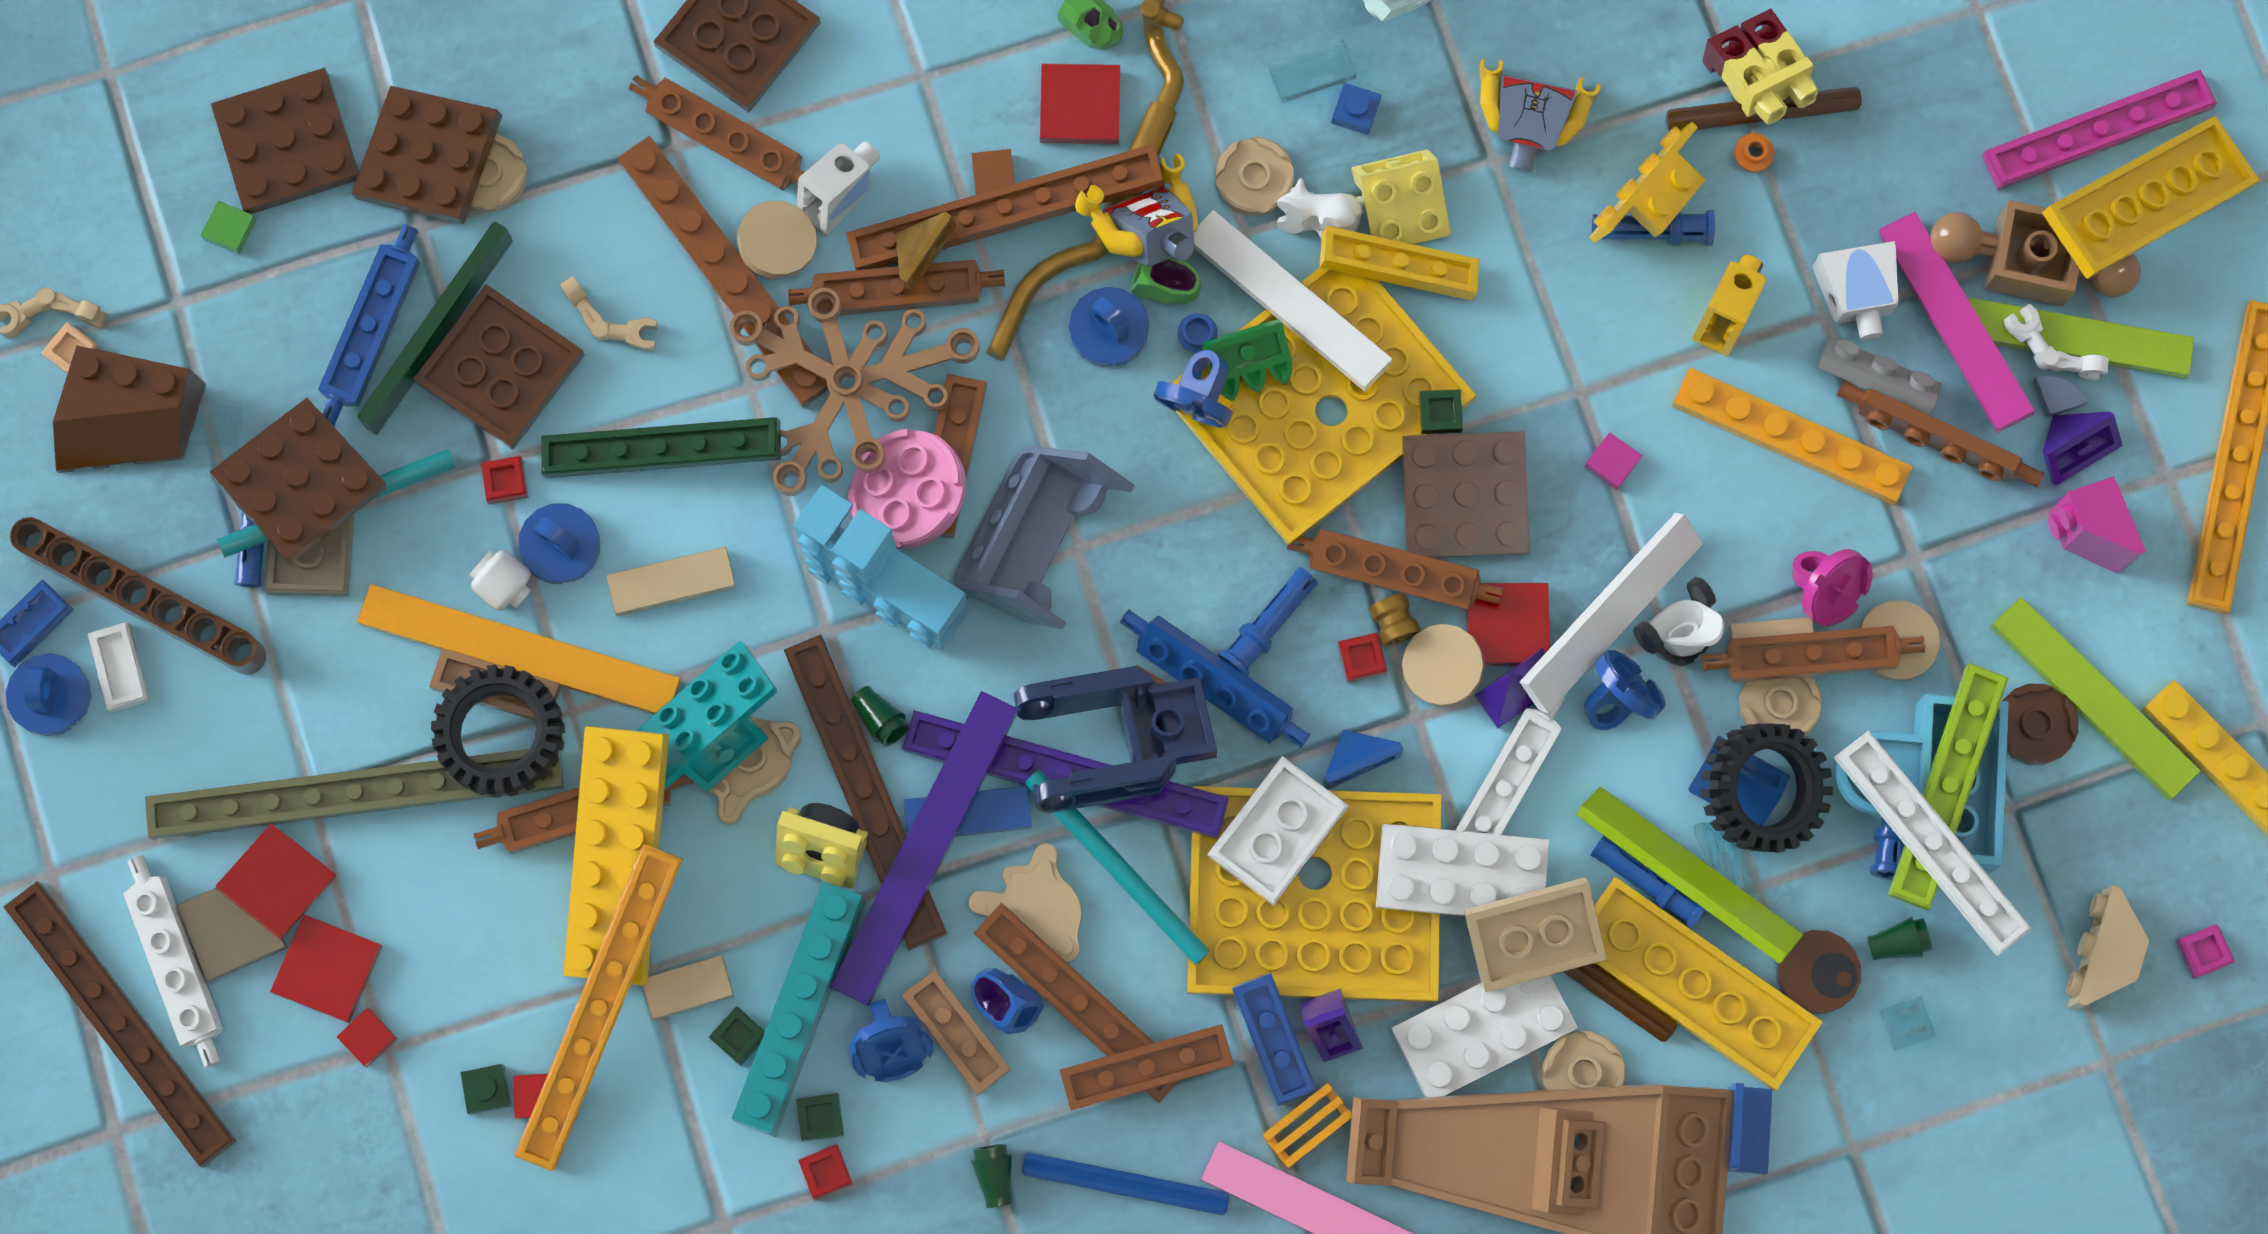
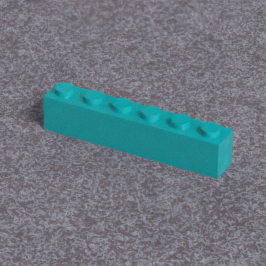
(798, 1009)

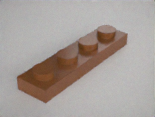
(960, 420)
(1146, 1067)

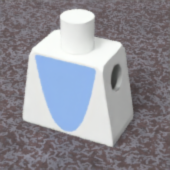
(835, 184)
(1860, 285)

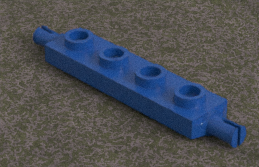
(369, 324)
(1221, 682)

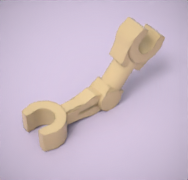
(46, 300)
(605, 330)

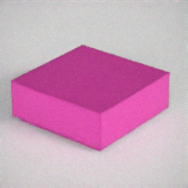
(1613, 461)
(2205, 951)

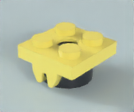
(820, 844)

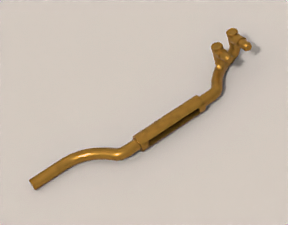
(1152, 130)

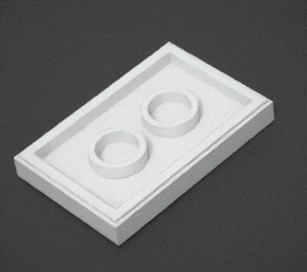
(1277, 831)

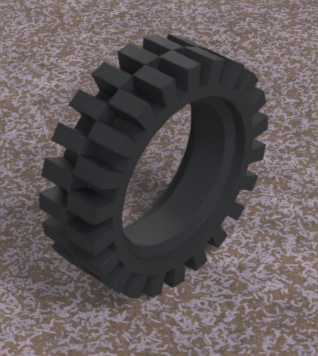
(461, 700)
(1809, 791)

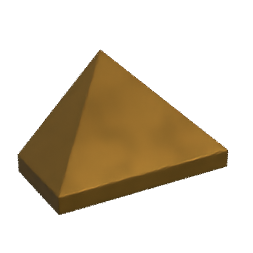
(920, 246)

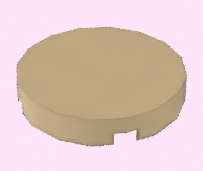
(1254, 176)
(502, 177)
(776, 239)
(1908, 621)
(1443, 665)
(1781, 701)
(1583, 1062)

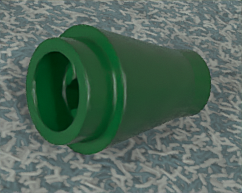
(880, 717)
(1902, 940)
(993, 1171)

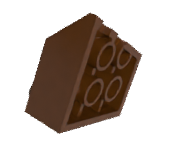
(123, 411)

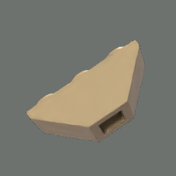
(2109, 952)

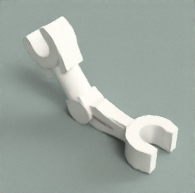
(2045, 356)

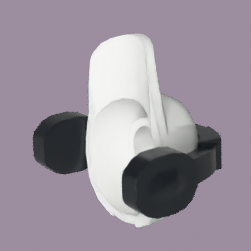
(1684, 627)

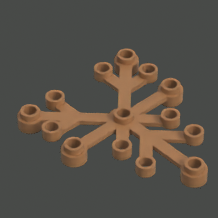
(893, 367)

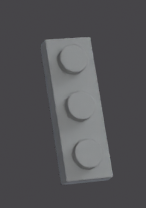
(1880, 374)

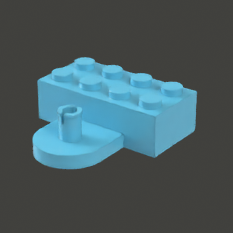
(1983, 815)

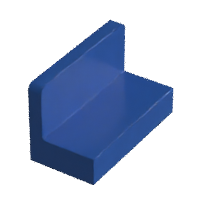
(1758, 786)
(1750, 1130)

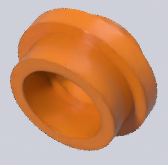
(1746, 160)

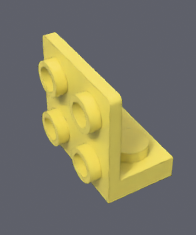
(1404, 197)

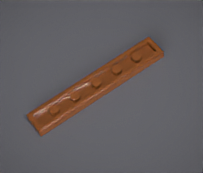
(1063, 987)

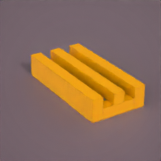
(1335, 1103)

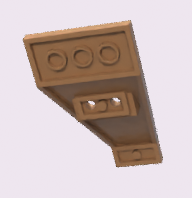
(1641, 1164)

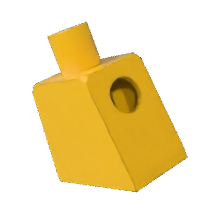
(1731, 305)

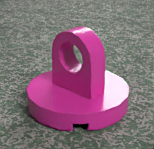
(1834, 584)

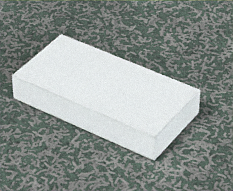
(119, 667)

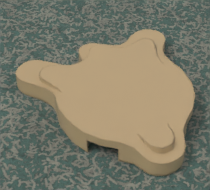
(759, 772)
(1039, 900)

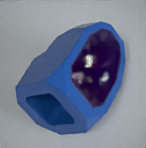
(1005, 1001)

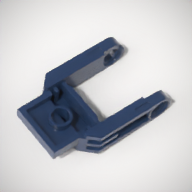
(1161, 727)

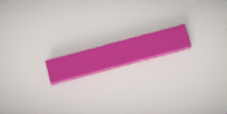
(2099, 129)
(1957, 323)

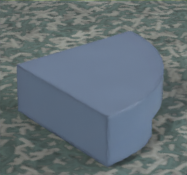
(2058, 395)

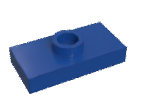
(31, 622)

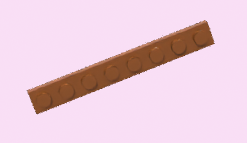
(1015, 204)
(712, 254)

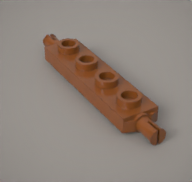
(720, 132)
(884, 291)
(1950, 441)
(1396, 569)
(1813, 653)
(544, 820)

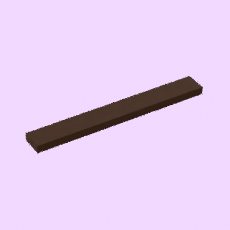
(857, 772)
(120, 1024)

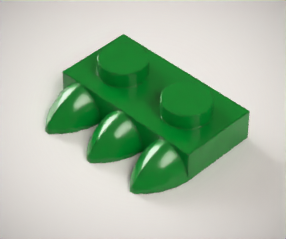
(1249, 355)

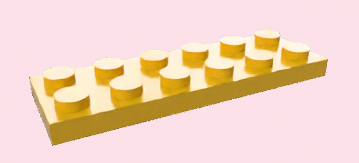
(2150, 197)
(615, 816)
(1701, 986)

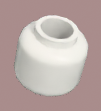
(500, 580)

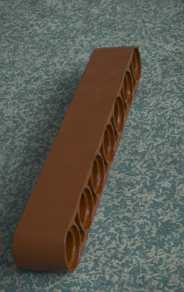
(124, 582)

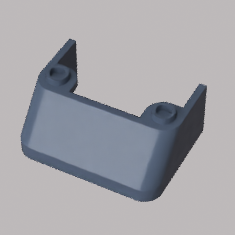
(1027, 526)

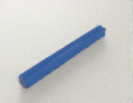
(1125, 1183)

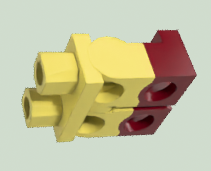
(1762, 67)

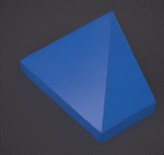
(1358, 755)

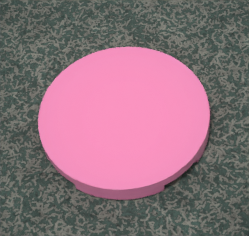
(914, 490)

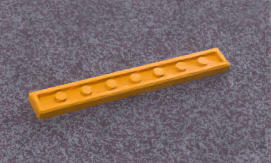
(2234, 469)
(510, 646)
(598, 1007)

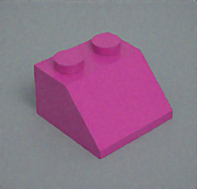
(2097, 525)

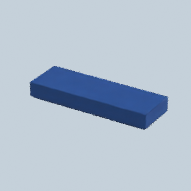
(990, 812)
(1274, 1038)

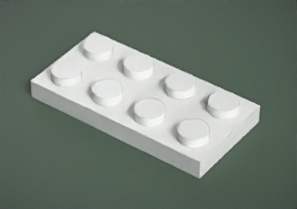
(1455, 869)
(1481, 1033)

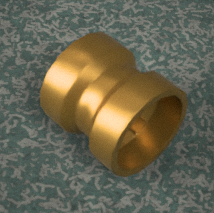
(1394, 619)

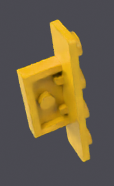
(1660, 190)

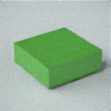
(228, 227)

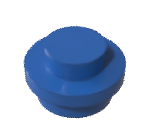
(1195, 330)

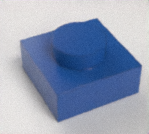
(1356, 108)

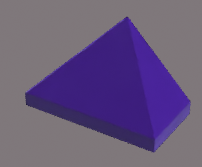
(2078, 442)
(1505, 695)

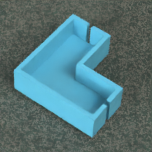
(874, 571)

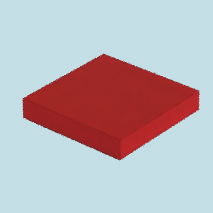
(1080, 103)
(1515, 627)
(275, 881)
(326, 968)

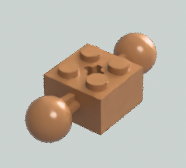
(2012, 265)

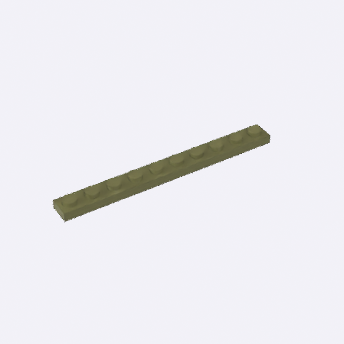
(322, 796)

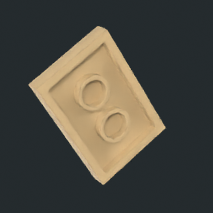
(1535, 934)

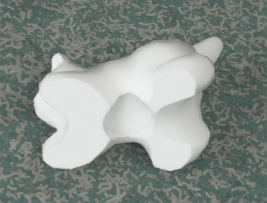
(1316, 211)

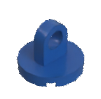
(1109, 326)
(1198, 395)
(559, 543)
(1624, 689)
(48, 694)
(890, 1045)

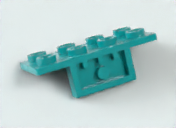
(712, 721)

